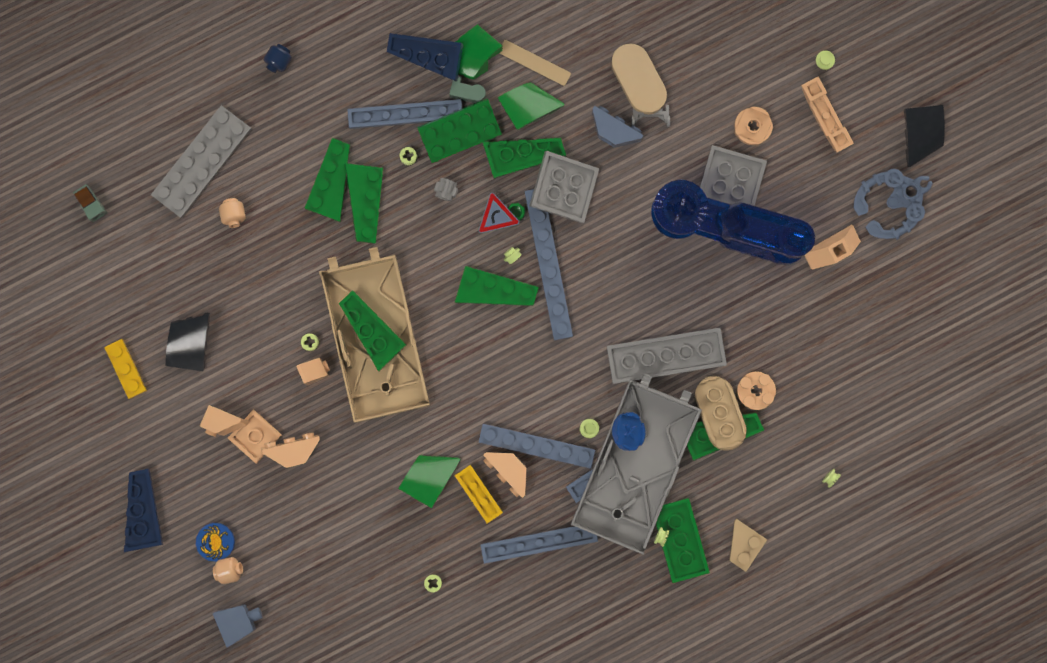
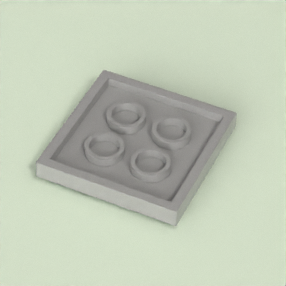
(732, 176)
(564, 187)

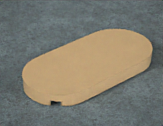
(639, 79)
(720, 413)

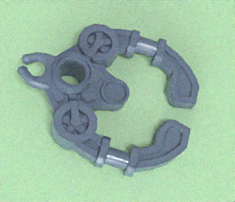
(898, 199)

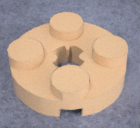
(763, 122)
(749, 399)

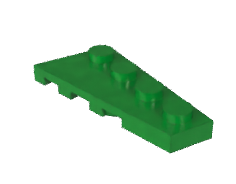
(515, 156)
(329, 186)
(365, 194)
(491, 289)
(374, 334)
(700, 445)

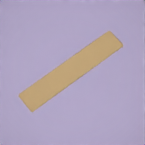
(535, 63)

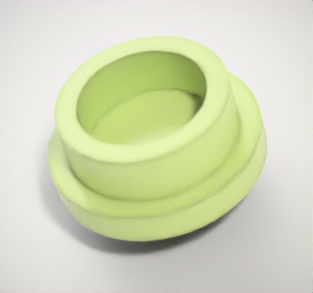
(825, 60)
(512, 255)

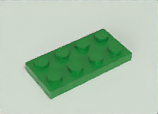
(459, 130)
(683, 546)

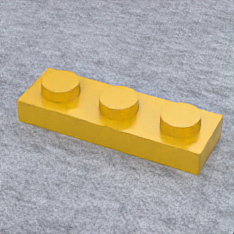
(125, 369)
(478, 494)

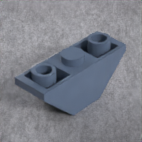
(613, 130)

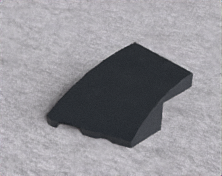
(923, 132)
(188, 343)

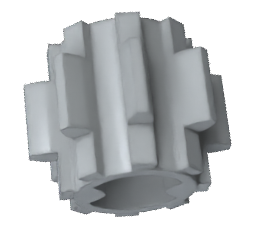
(446, 189)

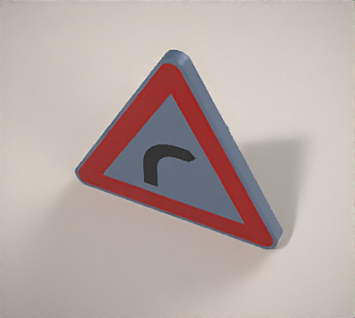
(496, 216)

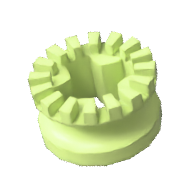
(411, 151)
(314, 345)
(831, 477)
(661, 536)
(432, 577)

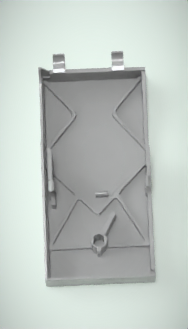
(632, 485)

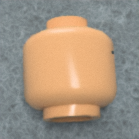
(232, 212)
(227, 570)

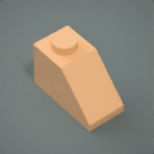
(313, 371)
(221, 422)

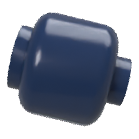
(277, 58)

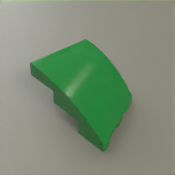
(477, 50)
(528, 104)
(428, 478)

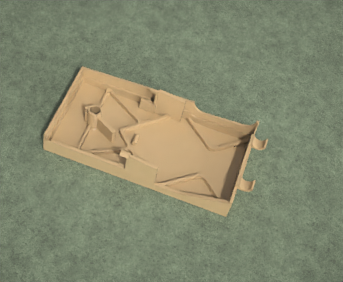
(401, 382)

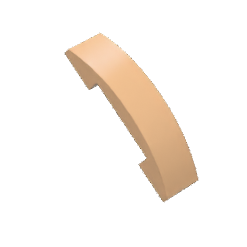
(825, 115)

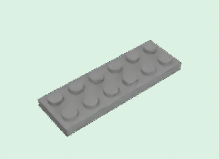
(201, 161)
(666, 355)

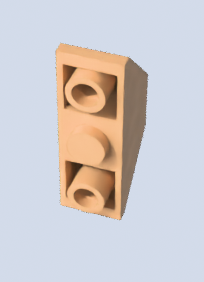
(833, 248)
(292, 451)
(509, 470)

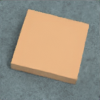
(254, 436)

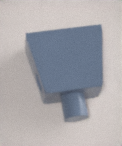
(236, 622)

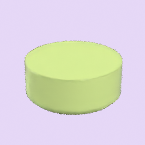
(589, 428)

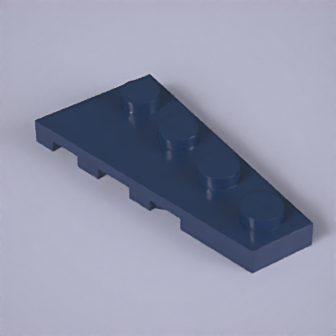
(431, 54)
(142, 516)

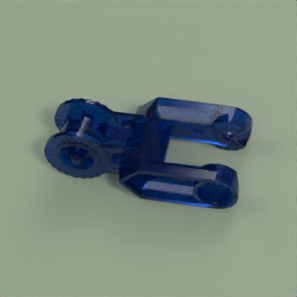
(685, 210)

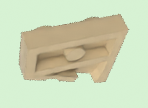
(745, 545)

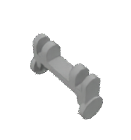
(663, 115)

